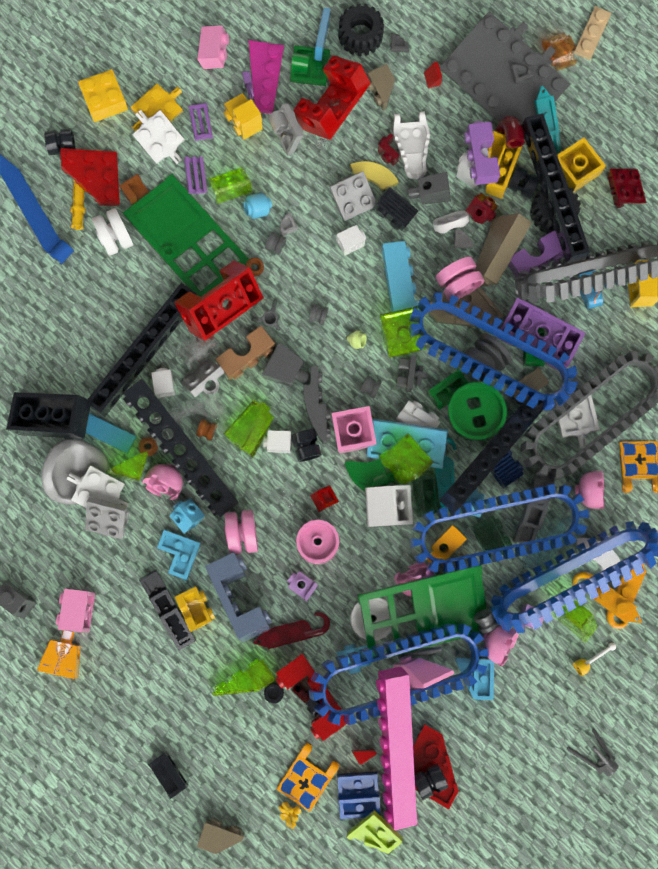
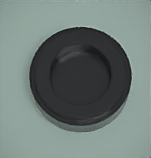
(273, 693)

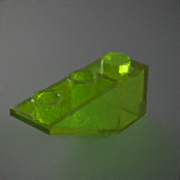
(251, 680)

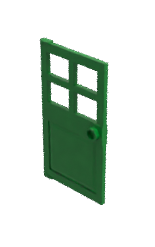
(173, 224)
(436, 601)

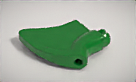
(368, 474)

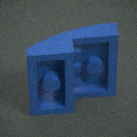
(358, 794)

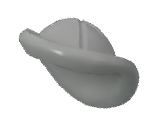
(67, 457)

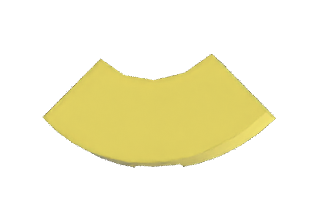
(375, 173)

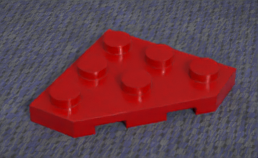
(94, 172)
(431, 749)

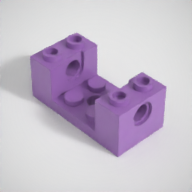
(559, 333)

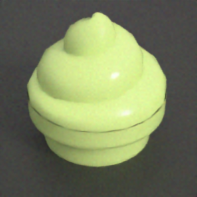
(357, 339)

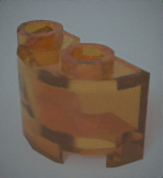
(564, 49)

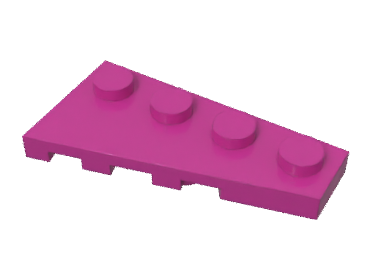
(265, 70)

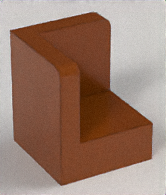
(134, 189)

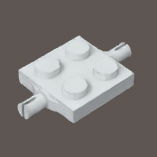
(158, 137)
(579, 421)
(96, 485)

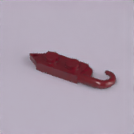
(292, 633)

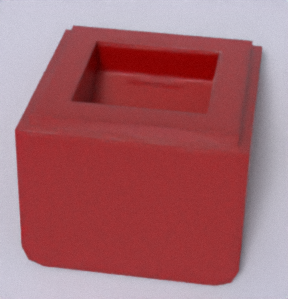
(433, 75)
(324, 498)
(363, 755)

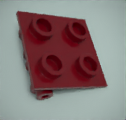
(627, 187)

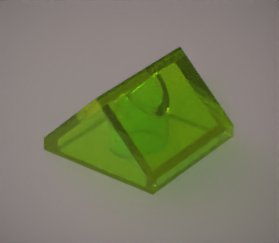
(230, 185)
(130, 469)

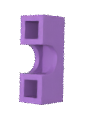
(483, 169)
(550, 251)

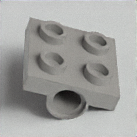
(286, 127)
(353, 195)
(195, 381)
(106, 517)

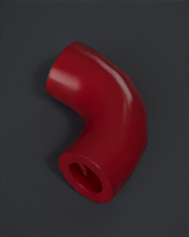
(513, 131)

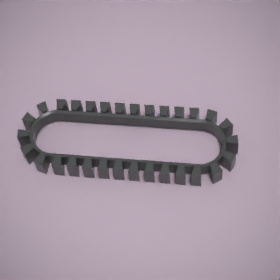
(529, 285)
(608, 434)

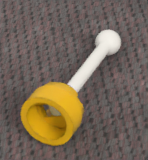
(584, 665)

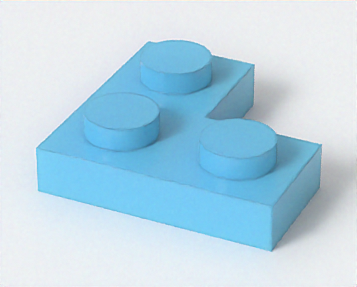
(184, 551)

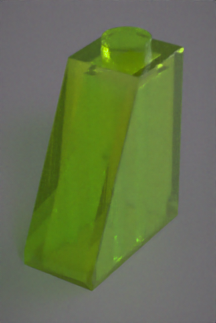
(250, 427)
(579, 621)

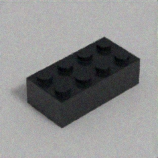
(49, 415)

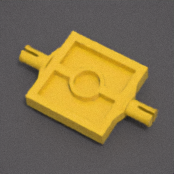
(156, 100)

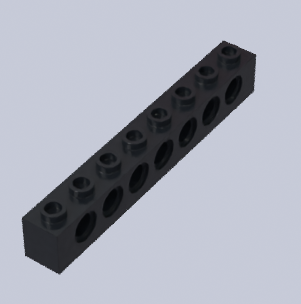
(555, 189)
(138, 354)
(490, 455)
(227, 499)

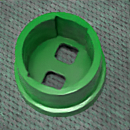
(491, 407)

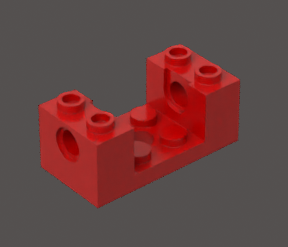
(346, 88)
(206, 315)
(295, 672)

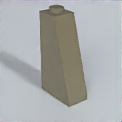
(500, 245)

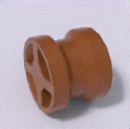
(206, 429)

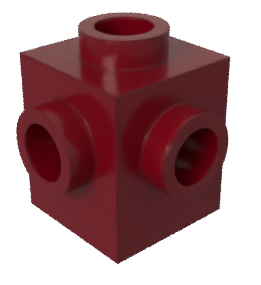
(482, 208)

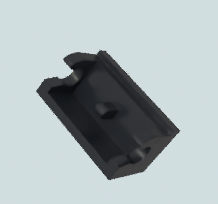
(168, 775)

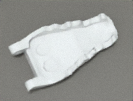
(412, 142)

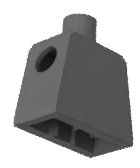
(432, 189)
(285, 367)
(13, 599)

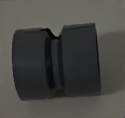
(55, 141)
(530, 185)
(306, 445)
(430, 781)

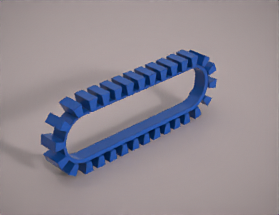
(416, 328)
(508, 553)
(589, 585)
(390, 646)

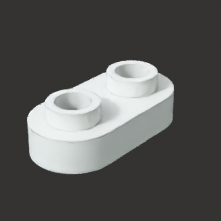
(450, 221)

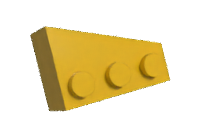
(507, 160)

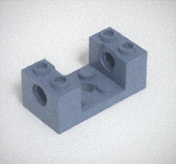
(228, 571)

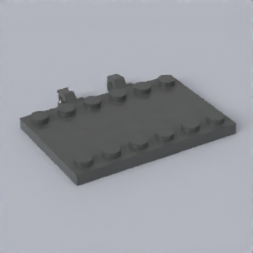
(484, 71)

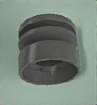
(489, 352)

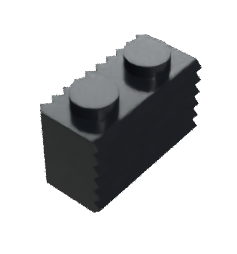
(395, 209)

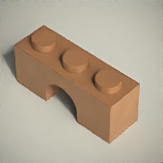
(234, 365)

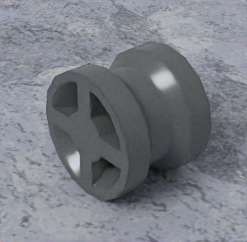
(275, 243)
(318, 314)
(371, 386)
(485, 621)

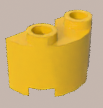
(194, 608)

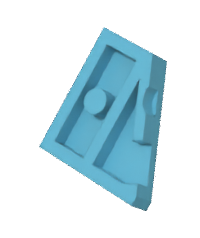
(485, 682)

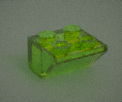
(405, 459)

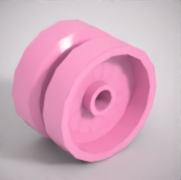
(460, 278)
(241, 532)
(317, 553)

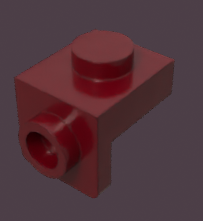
(387, 153)

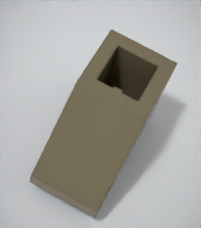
(381, 85)
(218, 837)

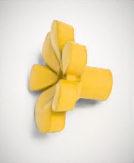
(289, 814)

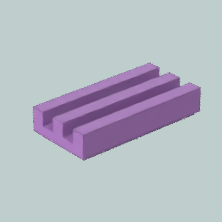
(203, 136)
(194, 161)

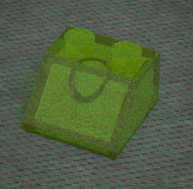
(396, 332)

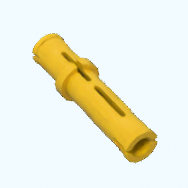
(77, 209)

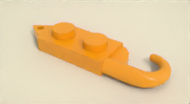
(629, 591)
(612, 601)

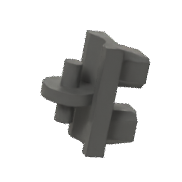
(409, 364)

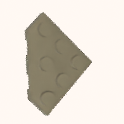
(476, 298)

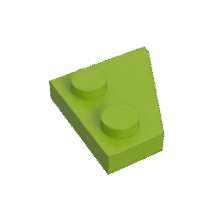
(376, 833)

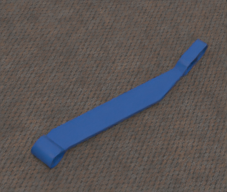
(33, 212)

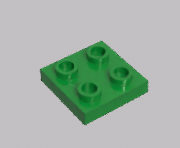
(307, 69)

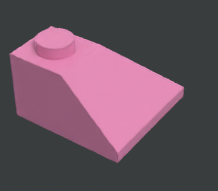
(423, 672)

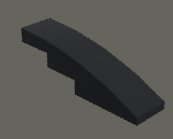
(167, 609)

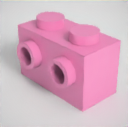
(213, 47)

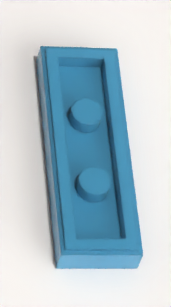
(322, 34)
(109, 434)

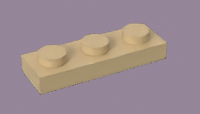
(592, 33)

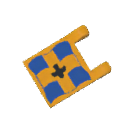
(639, 461)
(306, 781)

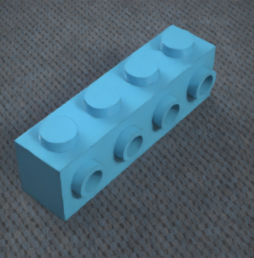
(398, 275)

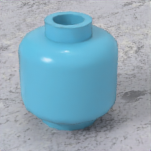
(257, 205)

